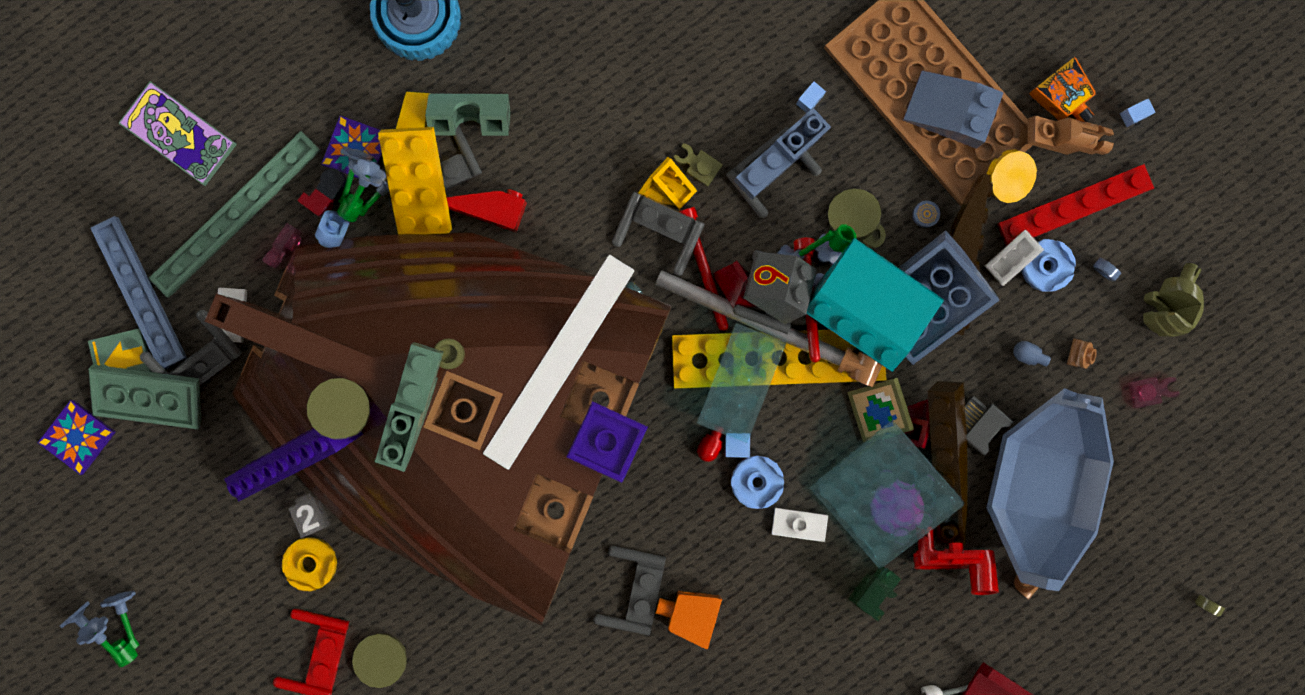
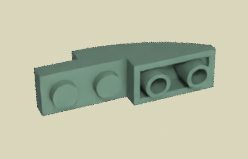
(410, 407)

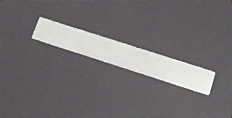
(558, 362)

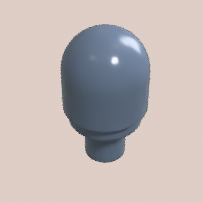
(1030, 354)

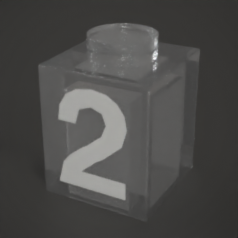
(309, 515)

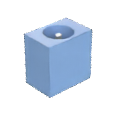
(810, 97)
(1137, 112)
(736, 448)

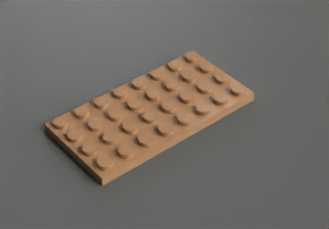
(884, 59)

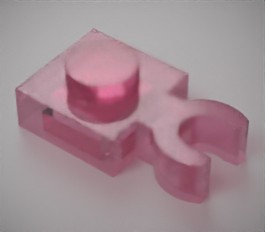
(283, 243)
(1149, 392)

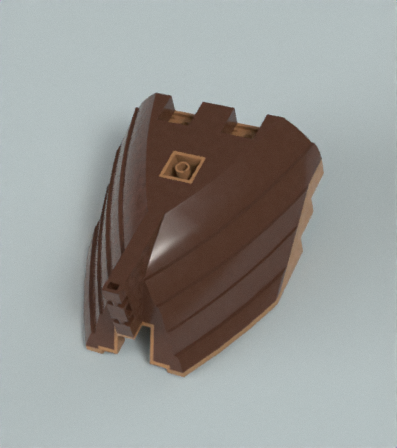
(452, 508)

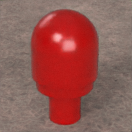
(710, 446)

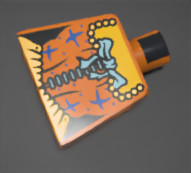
(1066, 92)

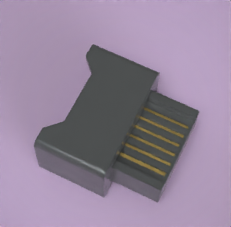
(983, 424)

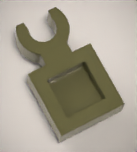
(702, 166)

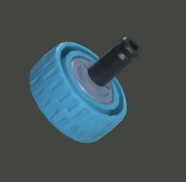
(416, 26)

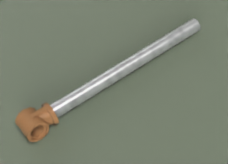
(859, 366)

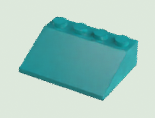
(873, 304)

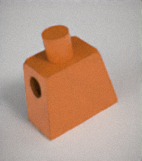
(691, 615)

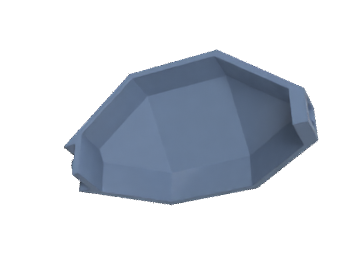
(1052, 487)

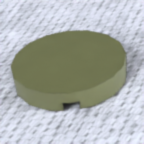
(856, 209)
(338, 408)
(379, 660)

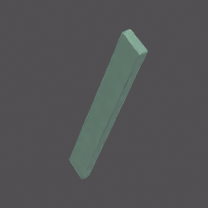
(234, 214)

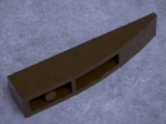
(969, 220)
(949, 451)

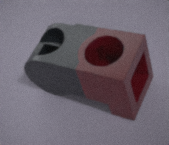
(326, 193)

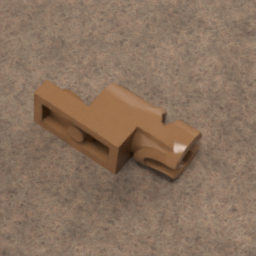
(1068, 136)

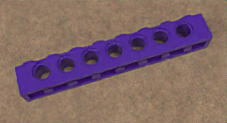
(283, 462)

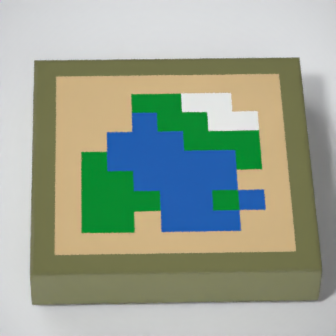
(878, 406)

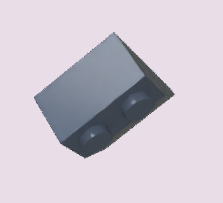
(953, 108)

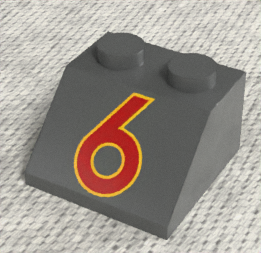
(780, 285)

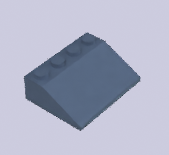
(952, 276)

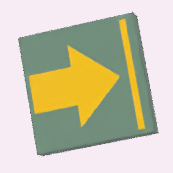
(120, 350)

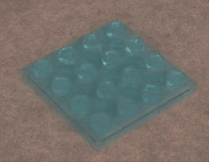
(886, 494)

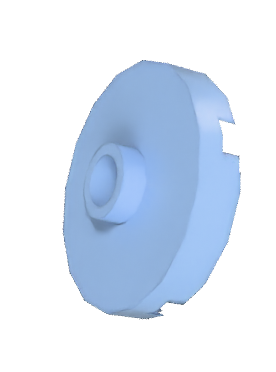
(1061, 270)
(771, 485)

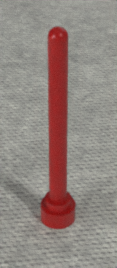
(705, 271)
(811, 323)

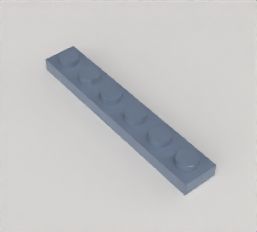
(138, 292)

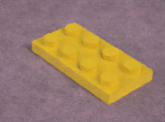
(415, 180)

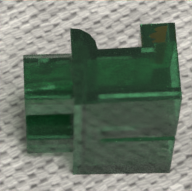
(874, 590)

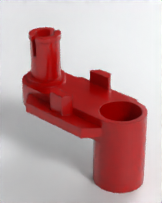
(979, 562)

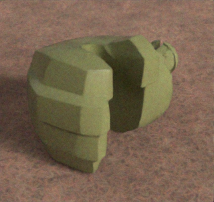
(1182, 297)

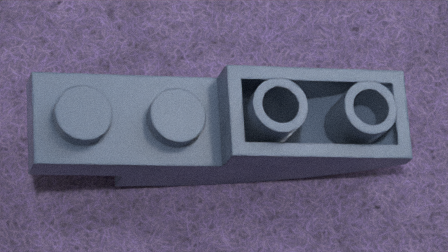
(782, 153)

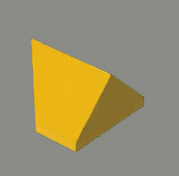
(668, 185)

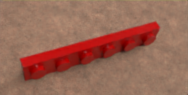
(1077, 204)

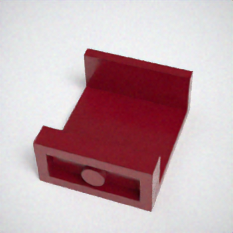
(991, 682)

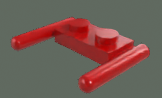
(324, 658)

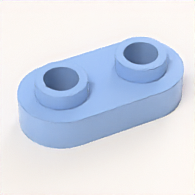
(331, 229)

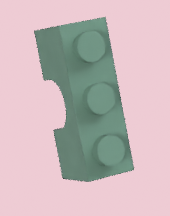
(449, 110)

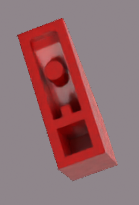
(491, 207)

